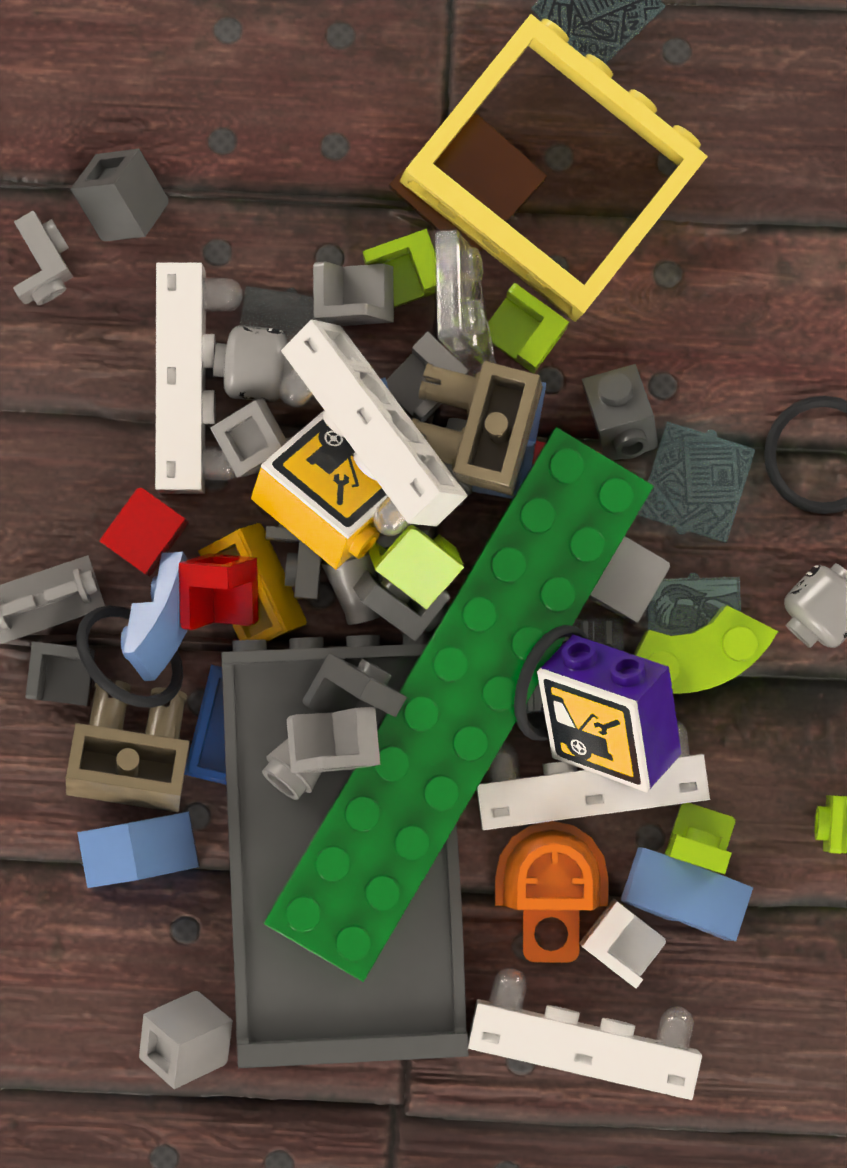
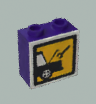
(610, 712)

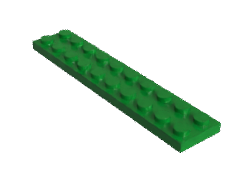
(457, 705)

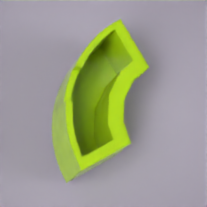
(711, 653)

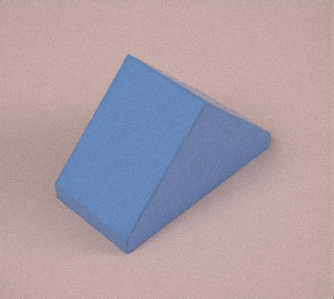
(138, 850)

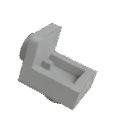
(46, 245)

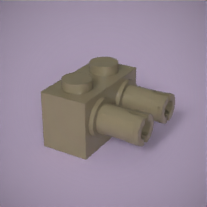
(498, 426)
(126, 764)

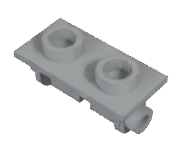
(48, 599)

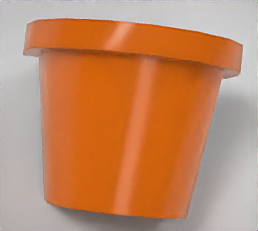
(554, 874)

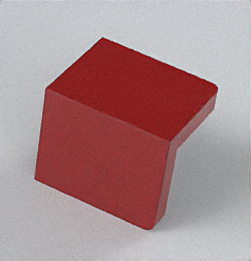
(144, 531)
(218, 590)

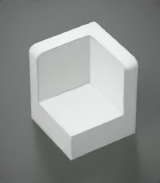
(623, 942)

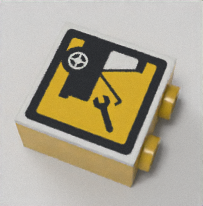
(321, 494)

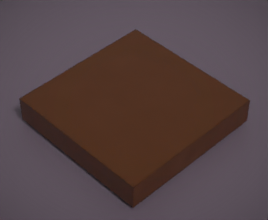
(485, 168)

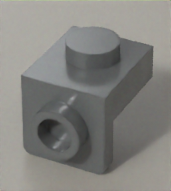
(621, 413)
(341, 686)

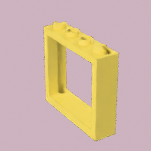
(498, 236)

